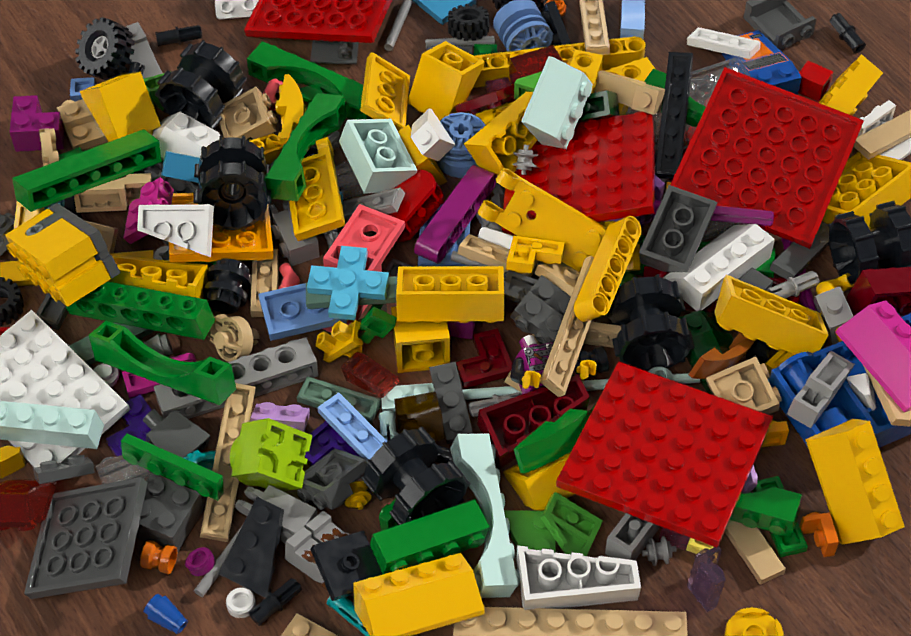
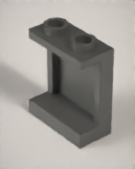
(778, 21)

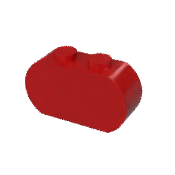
(419, 203)

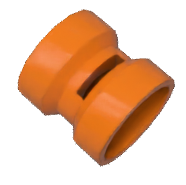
(158, 557)

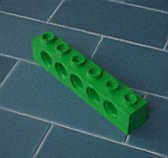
(146, 309)

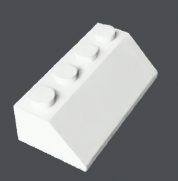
(728, 254)

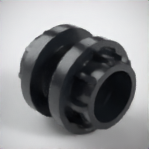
(227, 285)

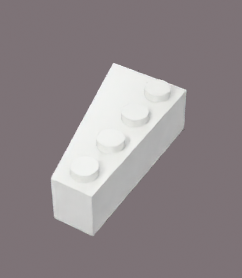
(574, 579)

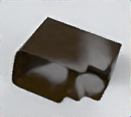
(418, 412)

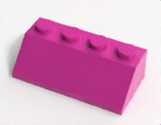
(884, 347)

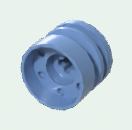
(522, 26)
(460, 128)

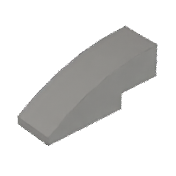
(820, 389)

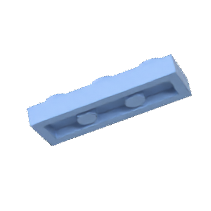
(351, 426)

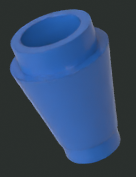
(164, 613)

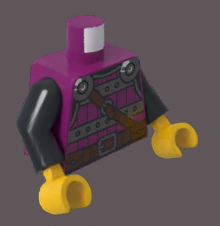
(531, 361)

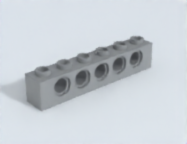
(246, 370)

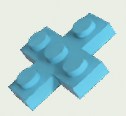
(348, 283)

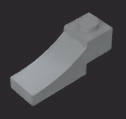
(143, 52)

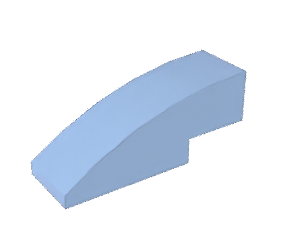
(632, 18)

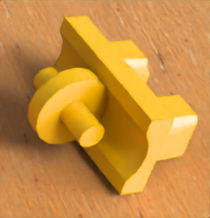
(341, 342)

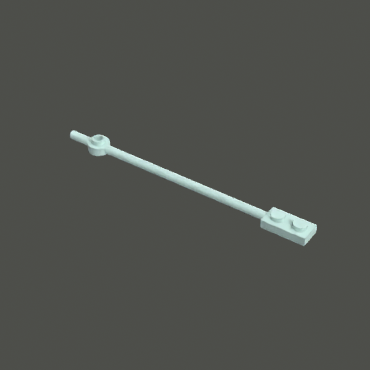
(482, 393)

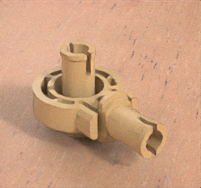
(232, 342)

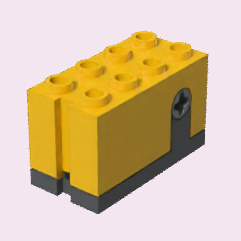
(62, 254)

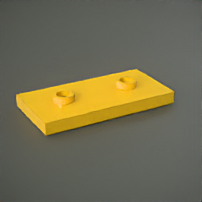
(385, 91)

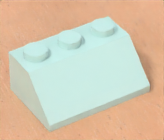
(557, 103)
(376, 154)

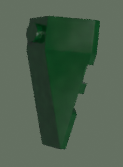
(706, 336)

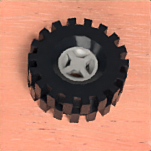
(104, 49)

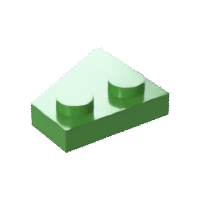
(570, 524)
(529, 530)

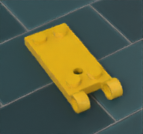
(320, 203)
(553, 219)

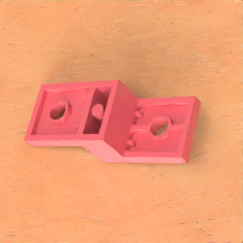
(378, 246)

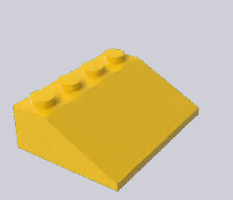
(869, 183)

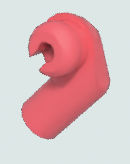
(271, 90)
(290, 278)

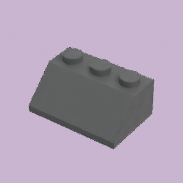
(676, 230)

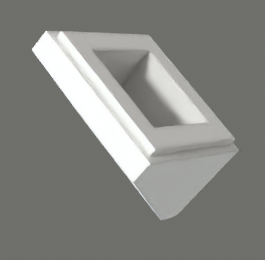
(863, 389)

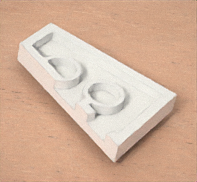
(179, 224)

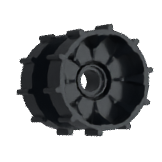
(201, 84)
(238, 163)
(860, 248)
(650, 323)
(409, 473)

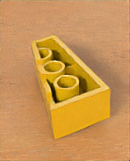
(852, 86)
(505, 134)
(162, 275)

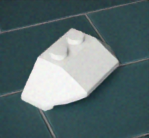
(183, 135)

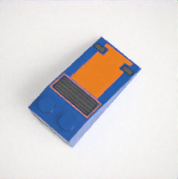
(770, 64)

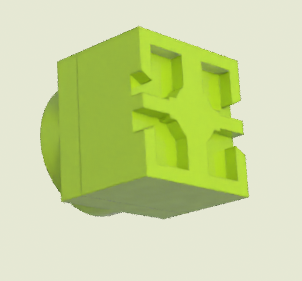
(270, 455)

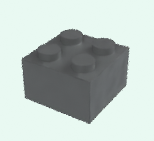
(168, 512)

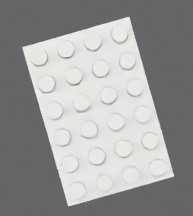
(46, 371)

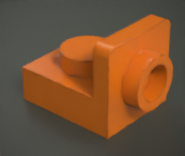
(824, 531)

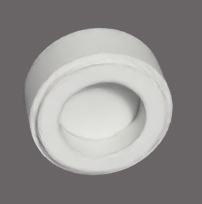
(240, 602)

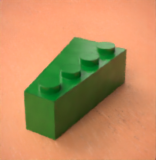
(430, 537)

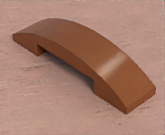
(714, 361)

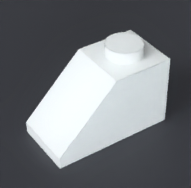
(431, 136)

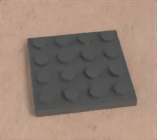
(87, 539)

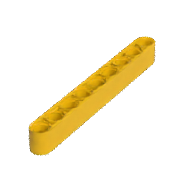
(621, 52)

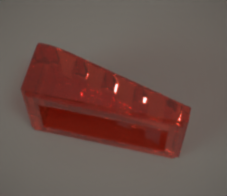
(360, 363)

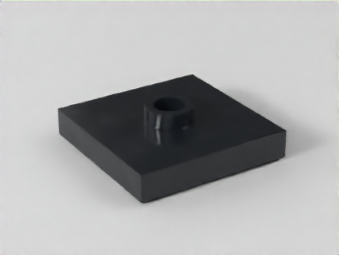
(345, 562)

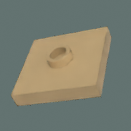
(560, 275)

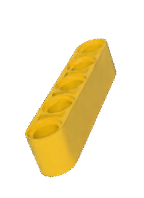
(607, 269)

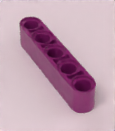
(455, 214)

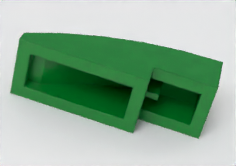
(550, 440)

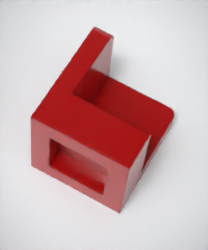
(814, 80)

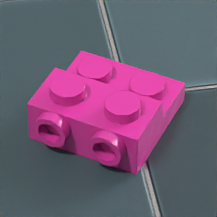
(152, 193)

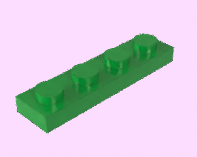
(172, 467)

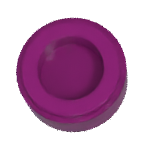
(200, 561)

